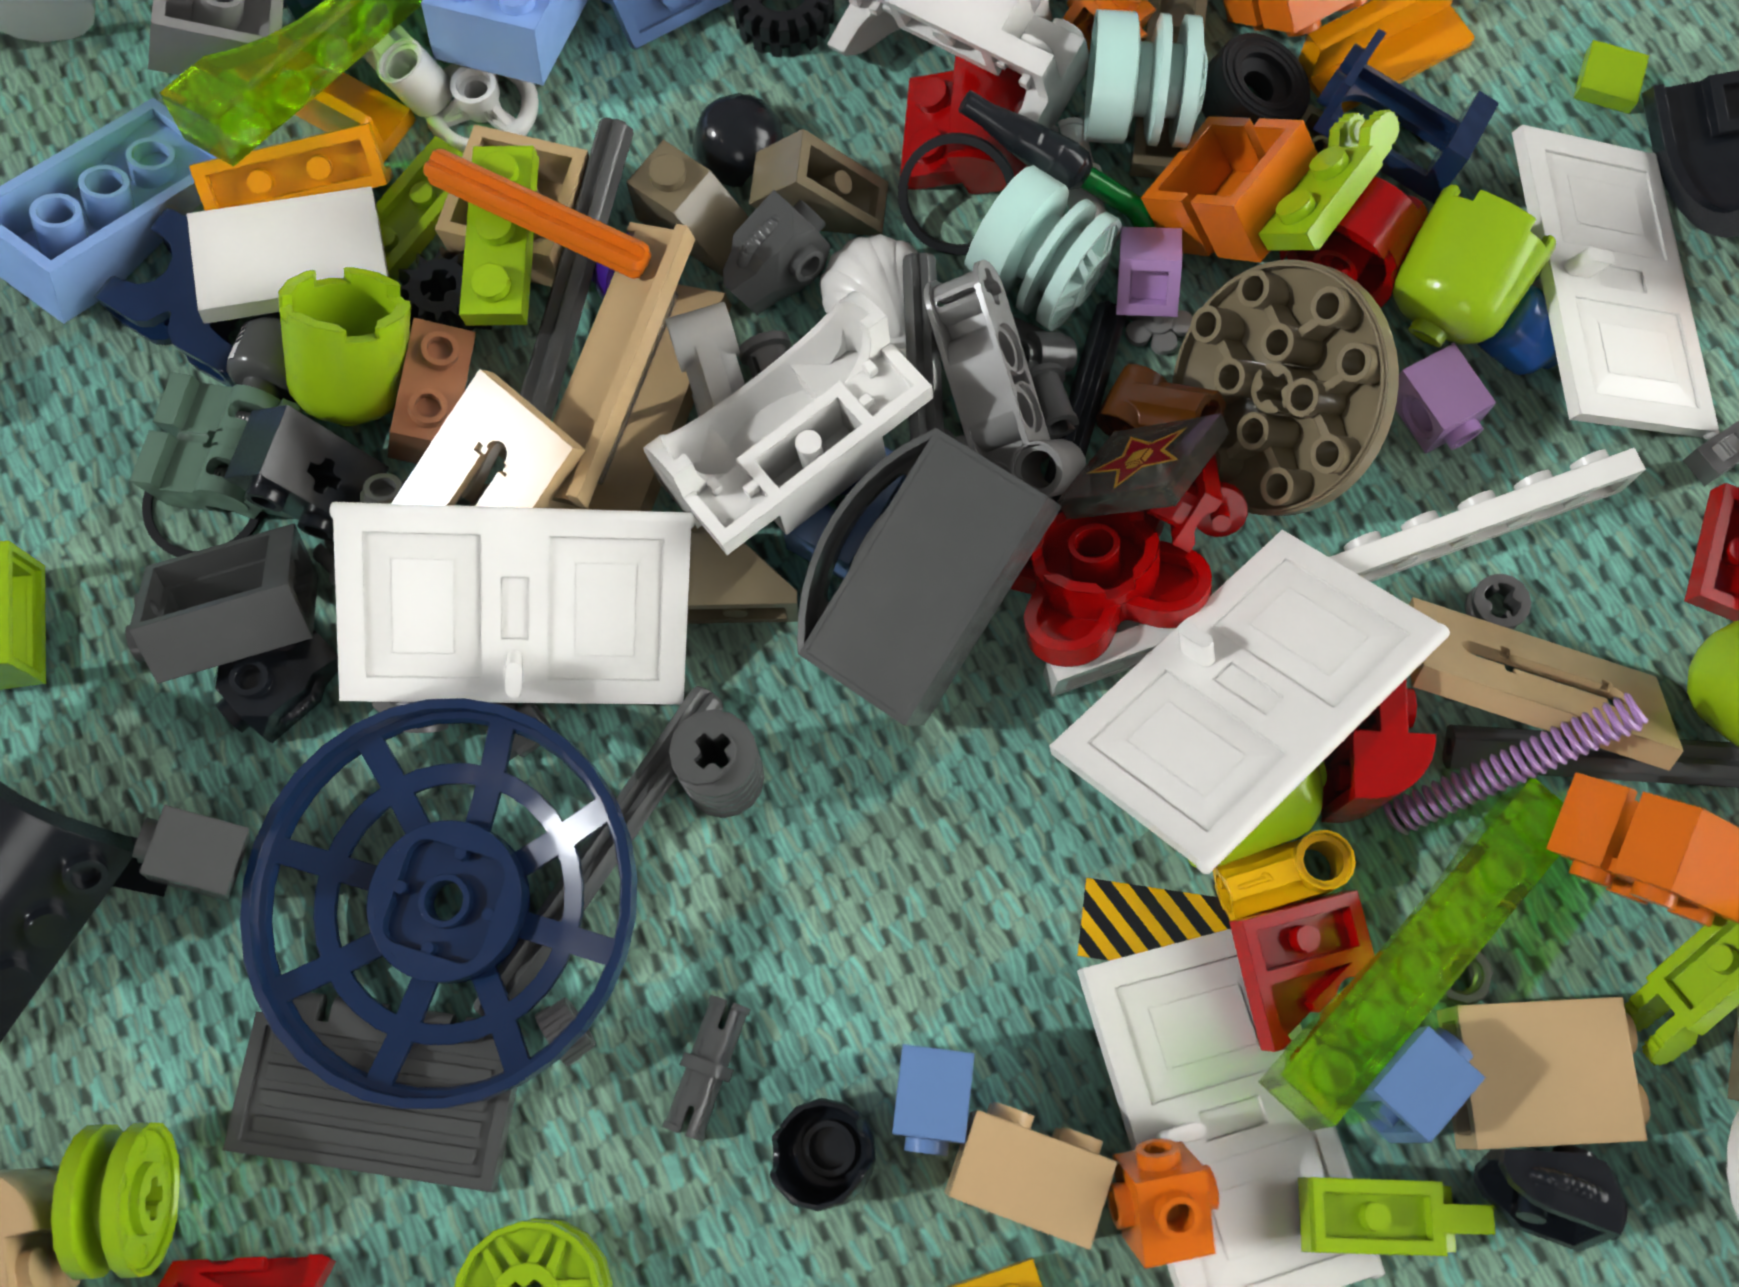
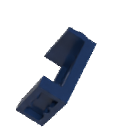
(1452, 137)

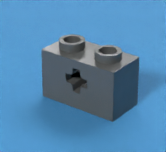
(192, 852)

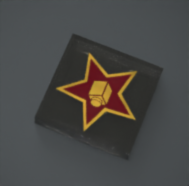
(1144, 467)

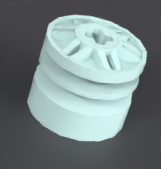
(1144, 78)
(1051, 253)

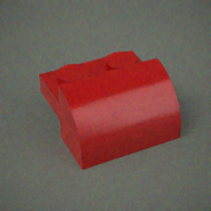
(933, 111)
(1376, 760)

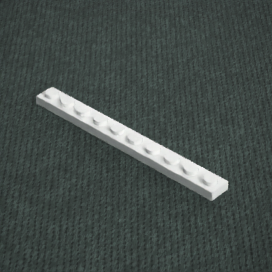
(1420, 541)

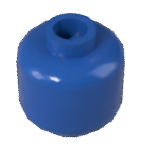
(1526, 337)

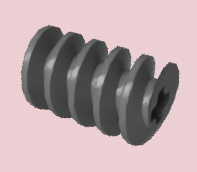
(723, 739)

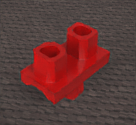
(1209, 505)

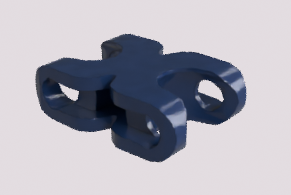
(167, 307)

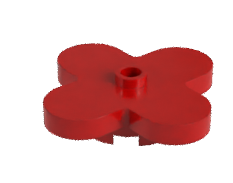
(1103, 572)

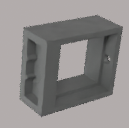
(224, 604)

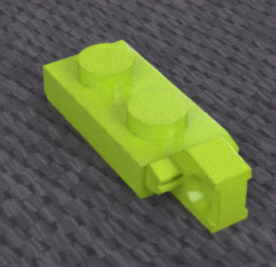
(1385, 1217)

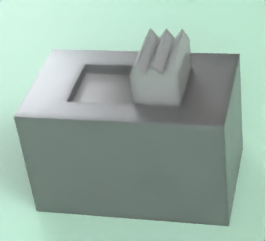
(1715, 455)

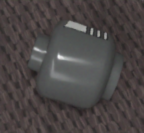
(259, 357)

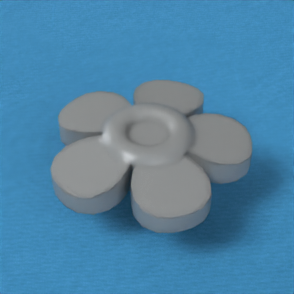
(1160, 328)

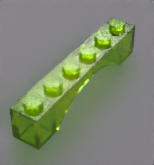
(246, 93)
(1409, 975)

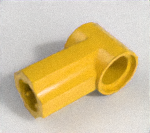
(1280, 877)

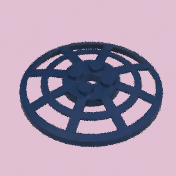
(403, 899)

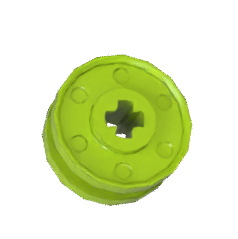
(116, 1201)
(536, 1252)

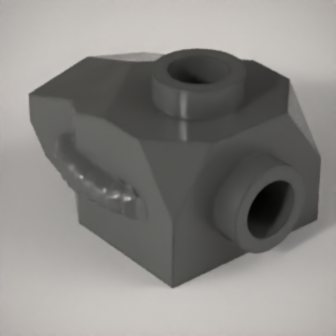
(775, 253)

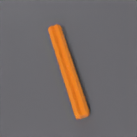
(537, 213)

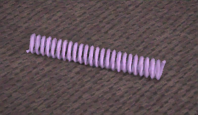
(1556, 758)

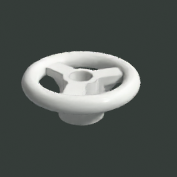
(477, 99)

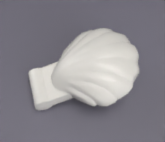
(875, 271)

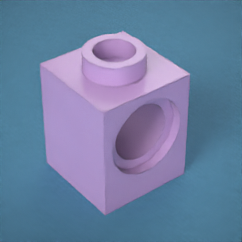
(1149, 271)
(1442, 400)

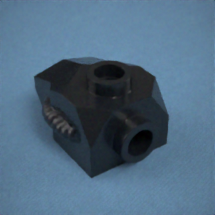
(275, 686)
(1555, 1194)

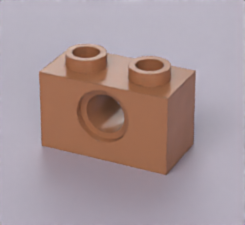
(429, 386)

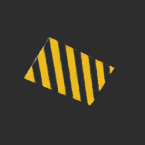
(1136, 918)

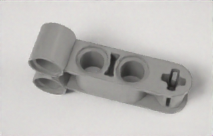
(994, 380)

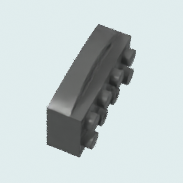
(921, 575)

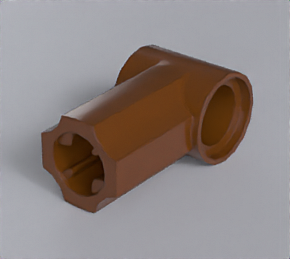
(1146, 399)

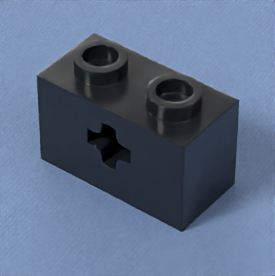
(298, 468)

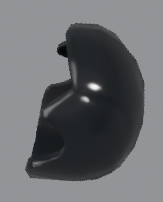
(732, 133)
(822, 1155)

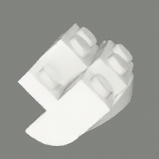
(986, 34)
(793, 429)

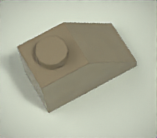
(825, 179)
(679, 190)
(735, 586)

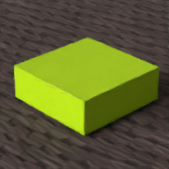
(1611, 76)

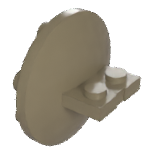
(1302, 382)

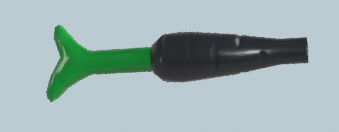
(1054, 155)

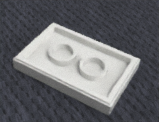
(253, 249)

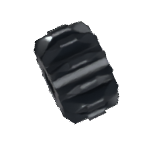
(436, 289)

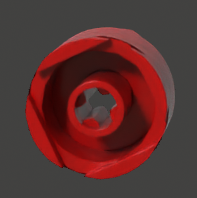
(1371, 238)

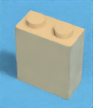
(1550, 1073)

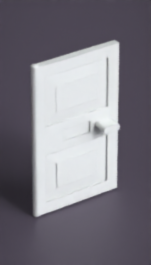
(1614, 285)
(510, 603)
(1247, 698)
(1189, 1072)

